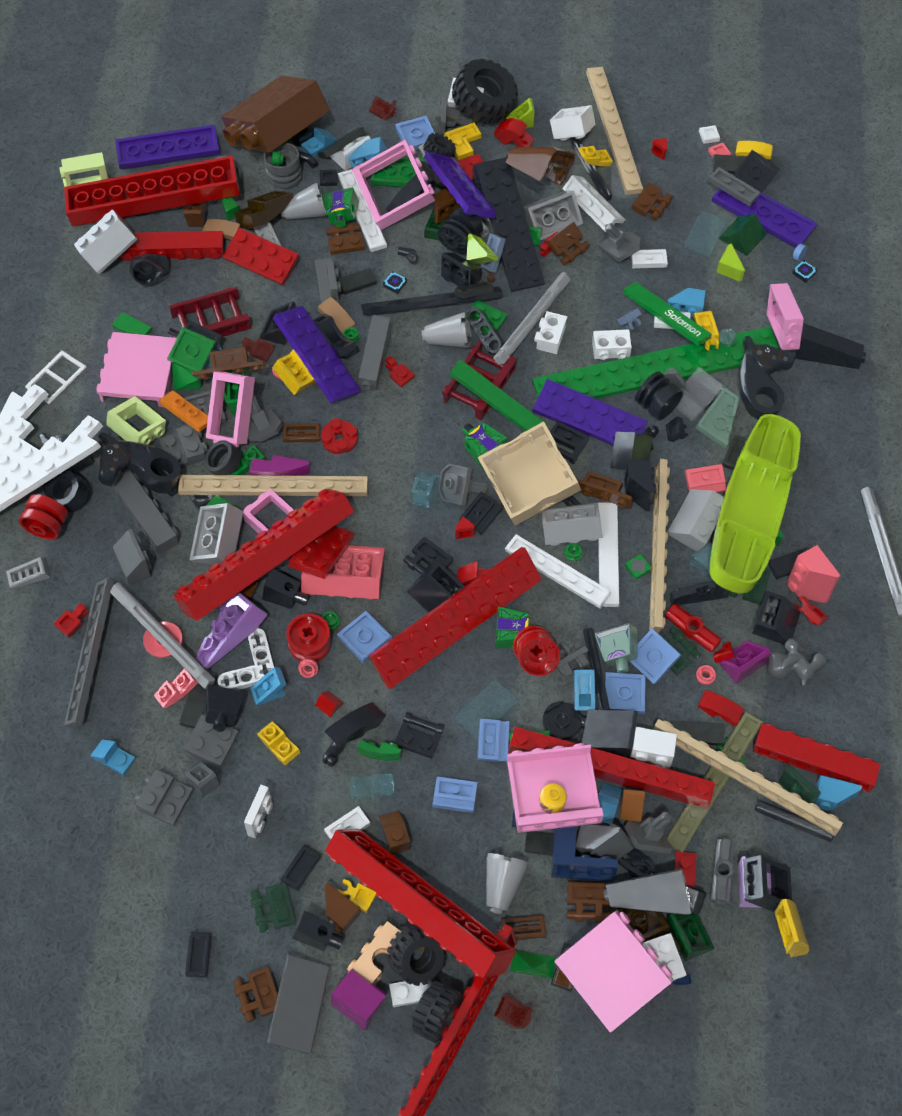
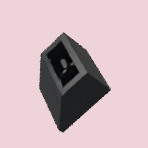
(459, 270)
(639, 482)
(434, 586)
(776, 618)

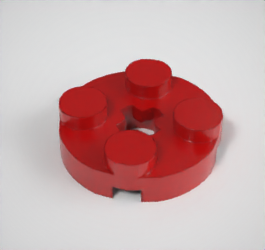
(337, 427)

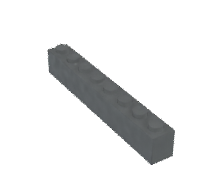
(141, 507)

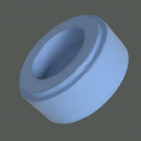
(799, 252)

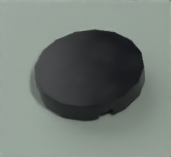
(559, 725)

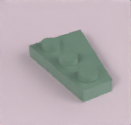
(719, 418)

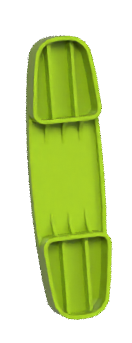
(754, 504)

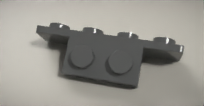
(326, 279)

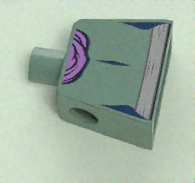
(618, 646)

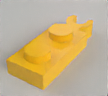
(707, 321)

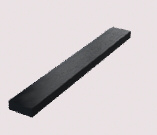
(424, 301)

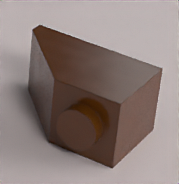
(443, 205)
(395, 832)
(339, 909)

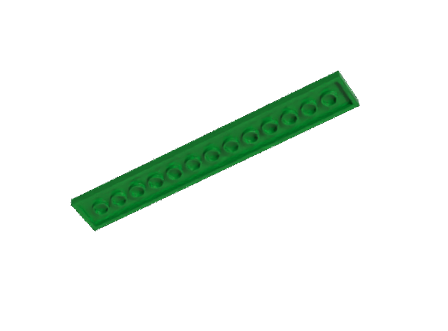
(631, 372)

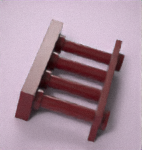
(224, 327)
(498, 380)

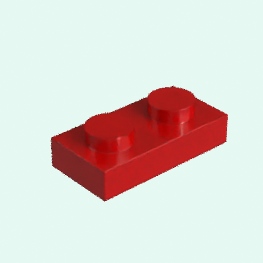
(688, 863)

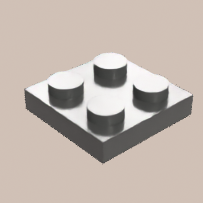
(209, 744)

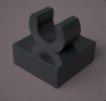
(675, 429)

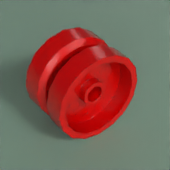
(43, 517)
(308, 637)

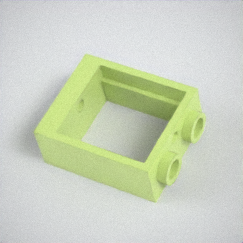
(83, 164)
(117, 421)

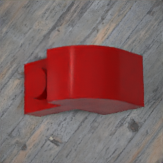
(513, 130)

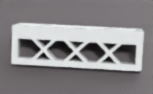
(593, 202)

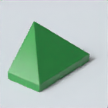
(184, 380)
(533, 964)

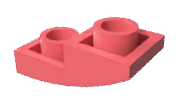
(172, 692)

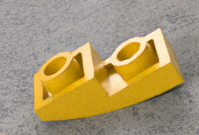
(745, 147)
(595, 157)
(278, 743)

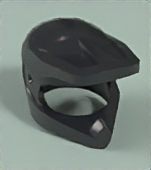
(148, 268)

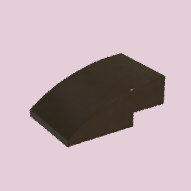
(263, 208)
(648, 923)

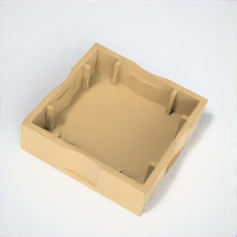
(529, 473)

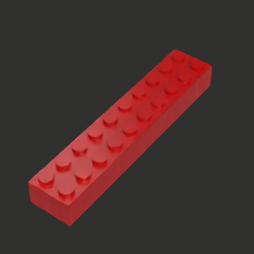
(152, 190)
(262, 553)
(420, 903)

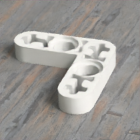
(255, 670)

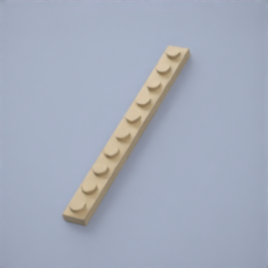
(614, 131)
(279, 484)
(659, 553)
(752, 779)

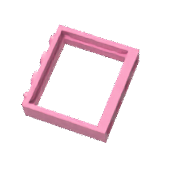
(381, 161)

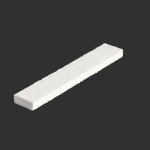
(370, 230)
(609, 552)
(562, 573)

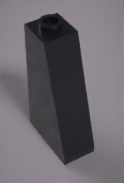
(829, 348)

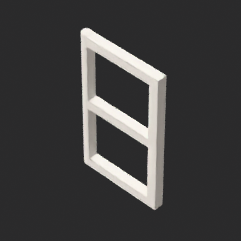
(65, 383)

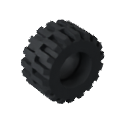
(423, 969)
(435, 1011)

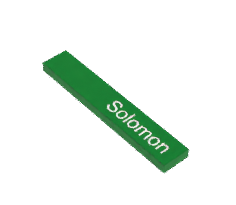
(667, 314)

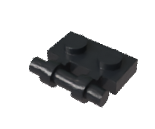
(428, 553)

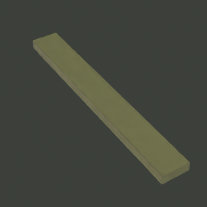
(734, 749)

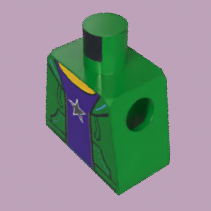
(341, 206)
(481, 440)
(508, 626)

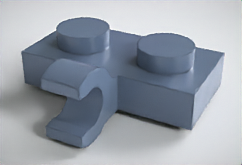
(496, 244)

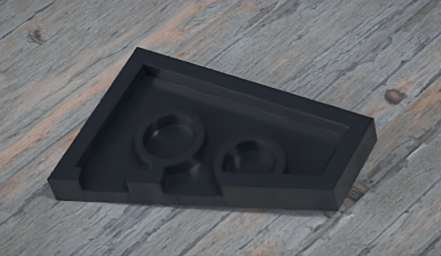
(699, 593)

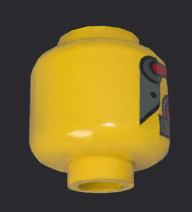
(552, 798)

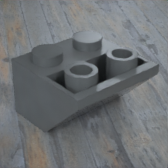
(132, 558)
(603, 841)

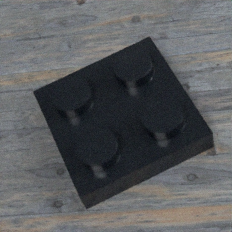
(756, 171)

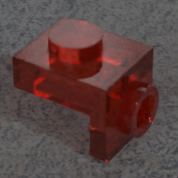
(382, 108)
(513, 1013)

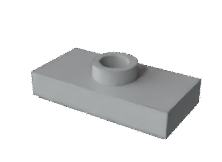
(267, 232)

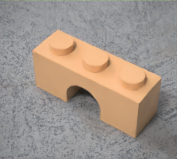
(379, 945)

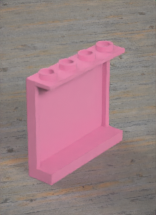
(136, 367)
(560, 765)
(614, 970)

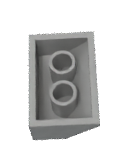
(554, 213)
(105, 241)
(696, 518)
(572, 524)
(216, 533)

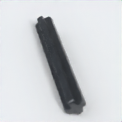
(792, 820)

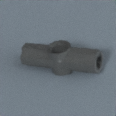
(722, 883)

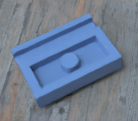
(493, 740)
(455, 794)

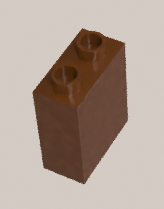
(274, 114)

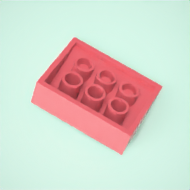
(354, 575)

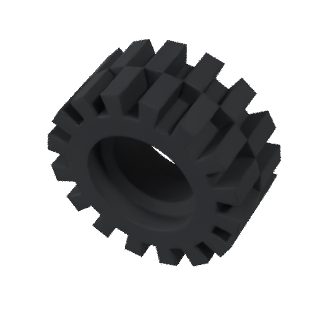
(439, 144)

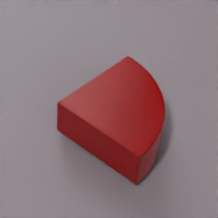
(724, 653)

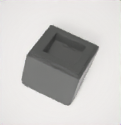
(675, 377)

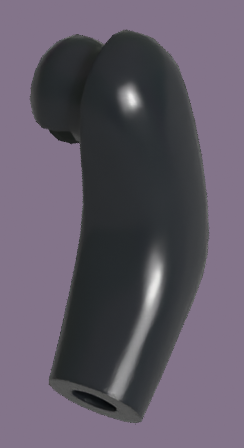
(331, 754)

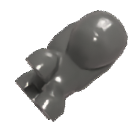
(781, 665)

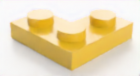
(461, 138)

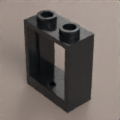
(757, 892)

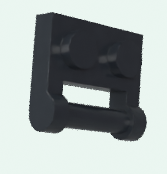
(569, 438)
(417, 741)

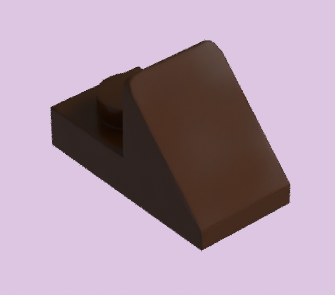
(196, 214)

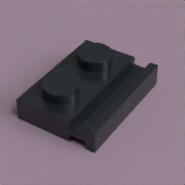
(482, 512)

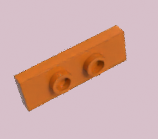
(184, 410)

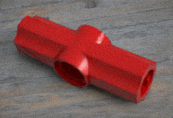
(684, 621)

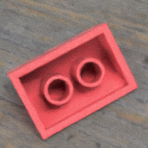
(813, 576)

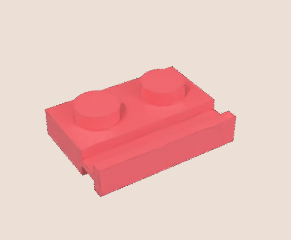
(706, 478)

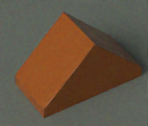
(631, 805)

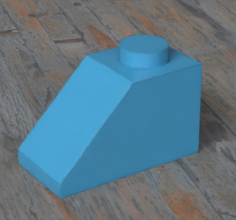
(835, 792)

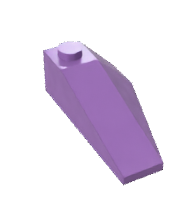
(234, 623)

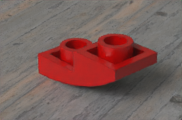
(718, 705)

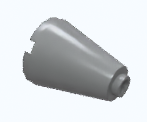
(306, 204)
(449, 332)
(502, 881)

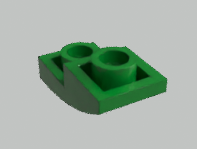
(246, 460)
(386, 752)

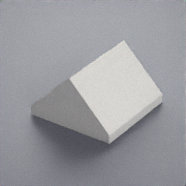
(341, 156)

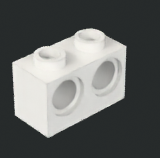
(553, 333)
(611, 341)

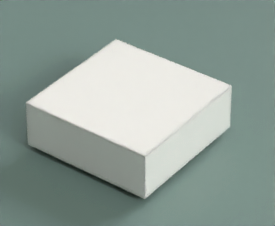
(709, 134)

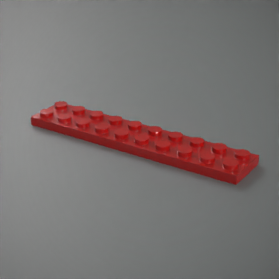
(455, 618)
(453, 1038)

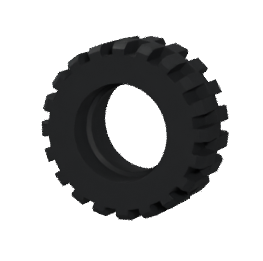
(493, 79)

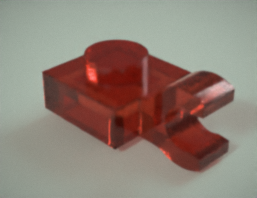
(260, 349)

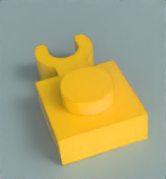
(360, 896)

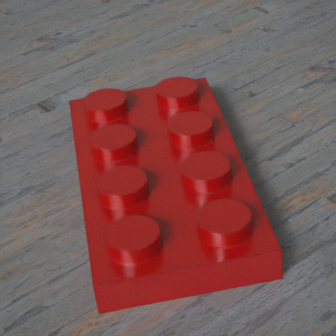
(261, 256)
(323, 552)

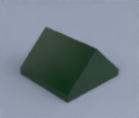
(744, 233)
(689, 934)

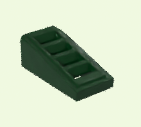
(429, 232)

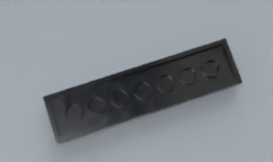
(510, 222)

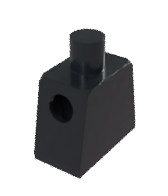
(283, 590)
(222, 706)
(308, 931)

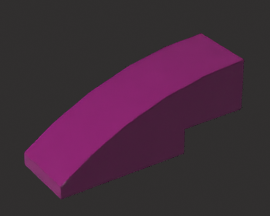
(279, 467)

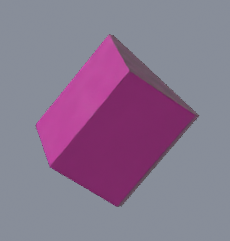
(746, 660)
(357, 999)

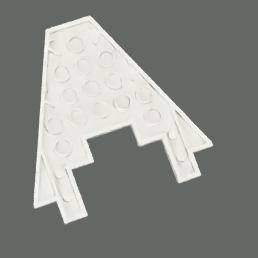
(26, 467)

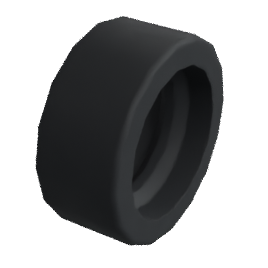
(214, 454)

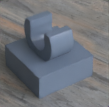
(629, 318)

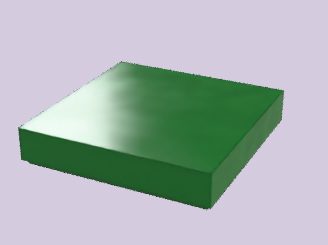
(191, 350)

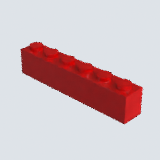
(177, 245)
(816, 757)

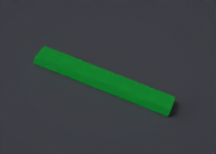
(494, 396)

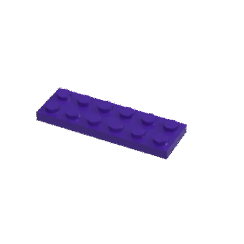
(167, 146)
(460, 185)
(773, 216)
(316, 354)
(585, 413)

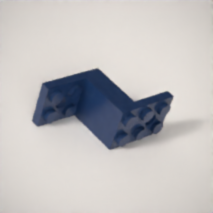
(570, 867)

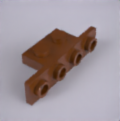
(229, 361)
(605, 489)

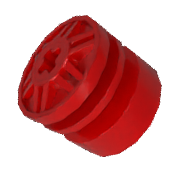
(537, 659)

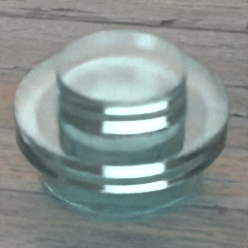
(727, 336)

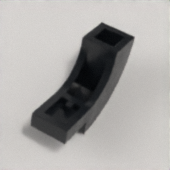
(340, 344)

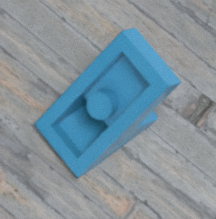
(321, 139)
(269, 687)
(584, 690)
(113, 757)
(608, 801)

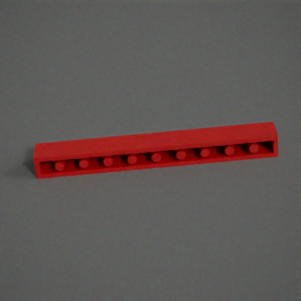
(627, 771)

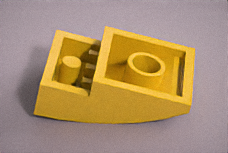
(293, 373)
(791, 928)

